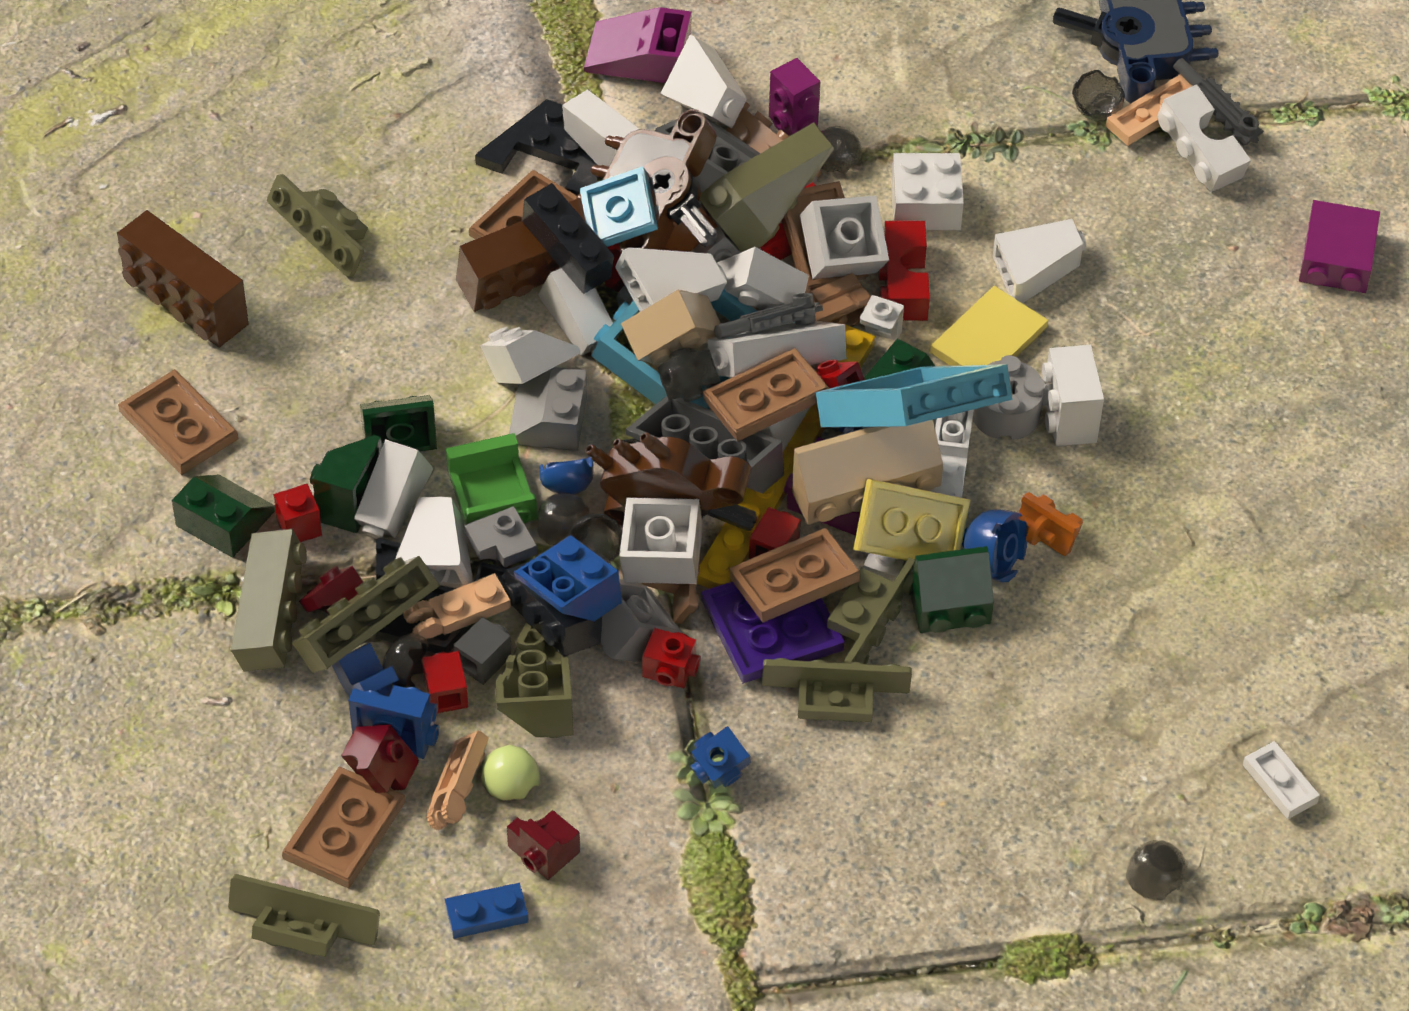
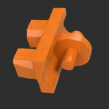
(1049, 524)

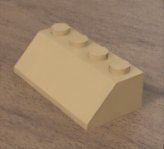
(834, 471)

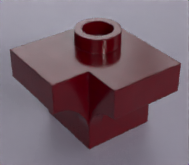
(333, 587)
(380, 757)
(544, 843)

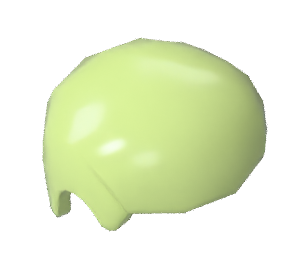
(509, 773)

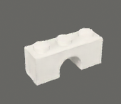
(1214, 161)

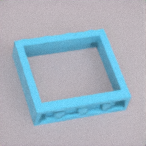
(638, 373)
(925, 391)

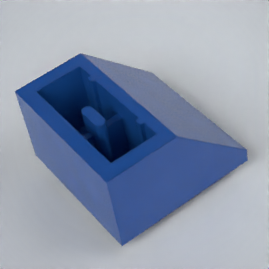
(573, 580)

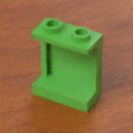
(490, 479)

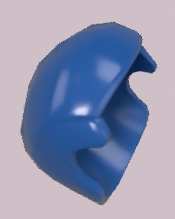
(567, 476)

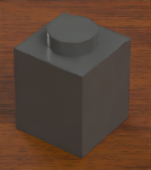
(483, 649)

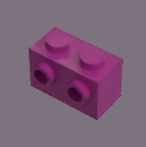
(793, 97)

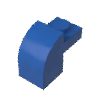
(364, 672)

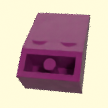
(639, 44)

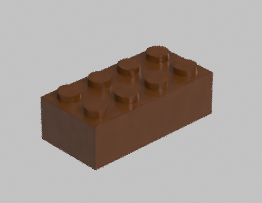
(504, 264)
(182, 279)

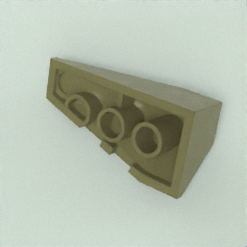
(761, 191)
(536, 687)

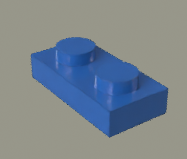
(486, 910)

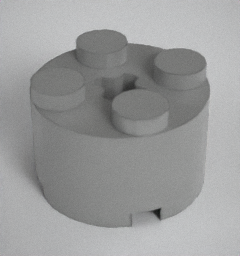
(1016, 416)

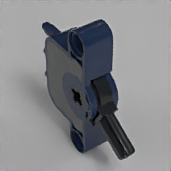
(1142, 39)

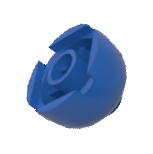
(1004, 538)

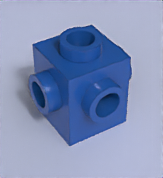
(722, 745)

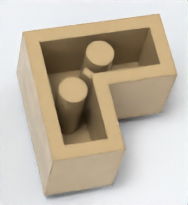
(671, 323)

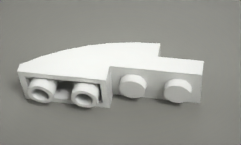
(953, 439)

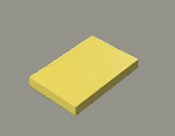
(989, 331)
(909, 521)

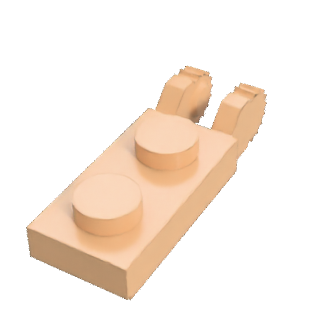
(458, 607)
(456, 779)

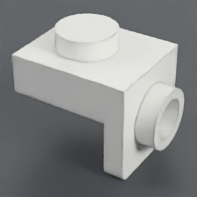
(883, 317)

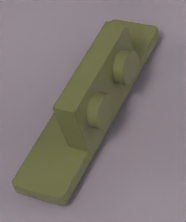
(322, 222)
(867, 609)
(836, 689)
(299, 917)

